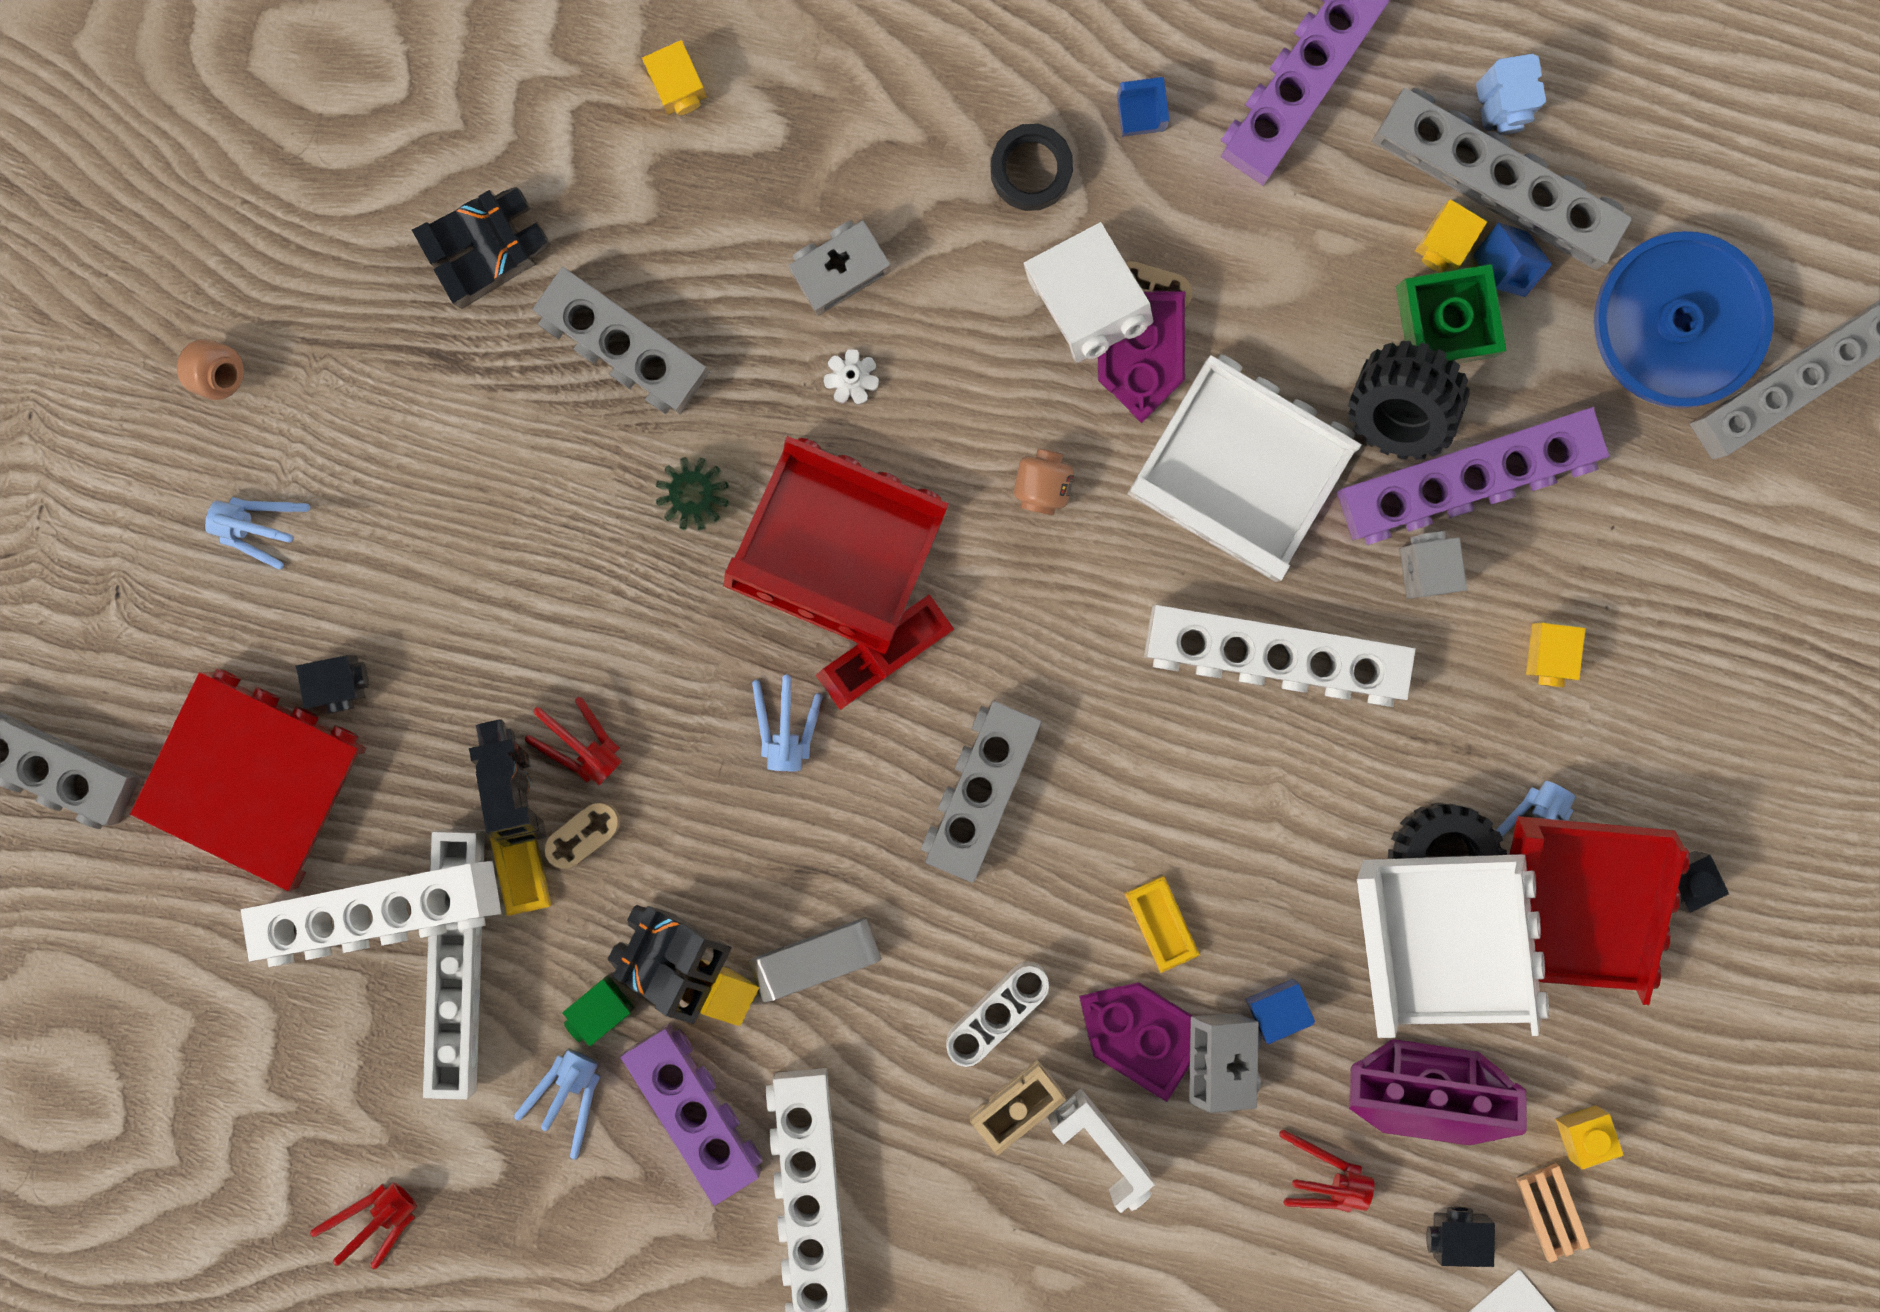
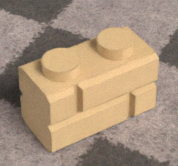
(1017, 1107)

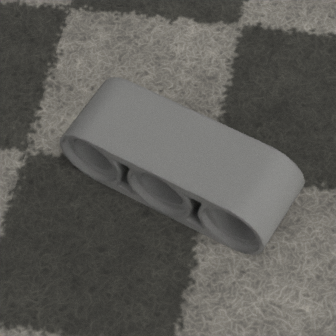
(815, 960)

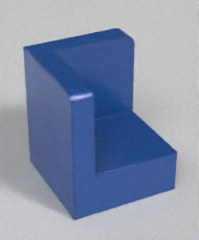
(1143, 106)
(1515, 259)
(1280, 1011)

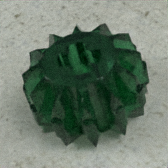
(692, 509)

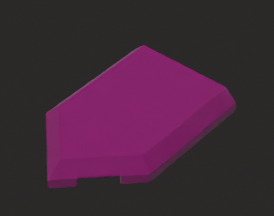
(1152, 365)
(1139, 1035)

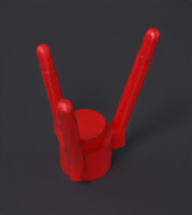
(596, 760)
(1348, 1189)
(391, 1207)

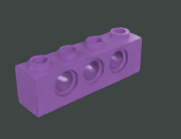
(716, 1176)

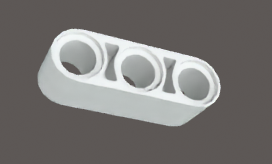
(991, 1034)

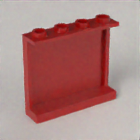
(836, 544)
(247, 778)
(1602, 899)

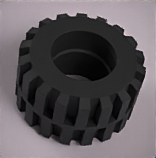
(1409, 400)
(1443, 818)

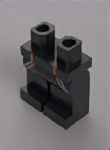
(480, 246)
(504, 786)
(665, 961)

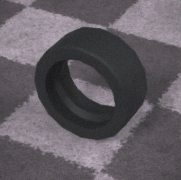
(1042, 135)

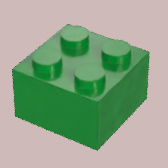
(1453, 313)

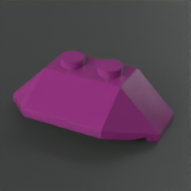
(1436, 1094)

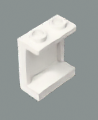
(1090, 292)
(1082, 1113)

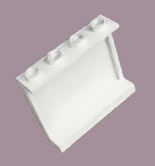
(1244, 467)
(1452, 941)

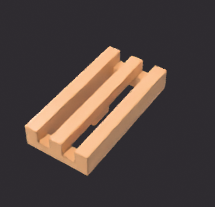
(1566, 1247)

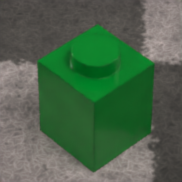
(597, 1011)

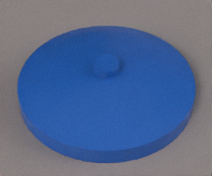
(1683, 319)

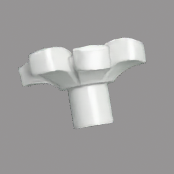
(851, 387)

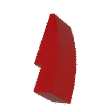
(865, 668)

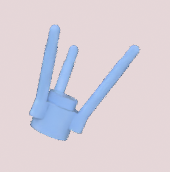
(232, 521)
(785, 751)
(1549, 802)
(573, 1073)

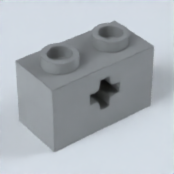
(830, 288)
(1432, 565)
(1224, 1062)

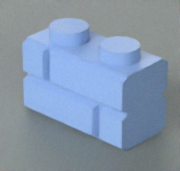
(1511, 93)

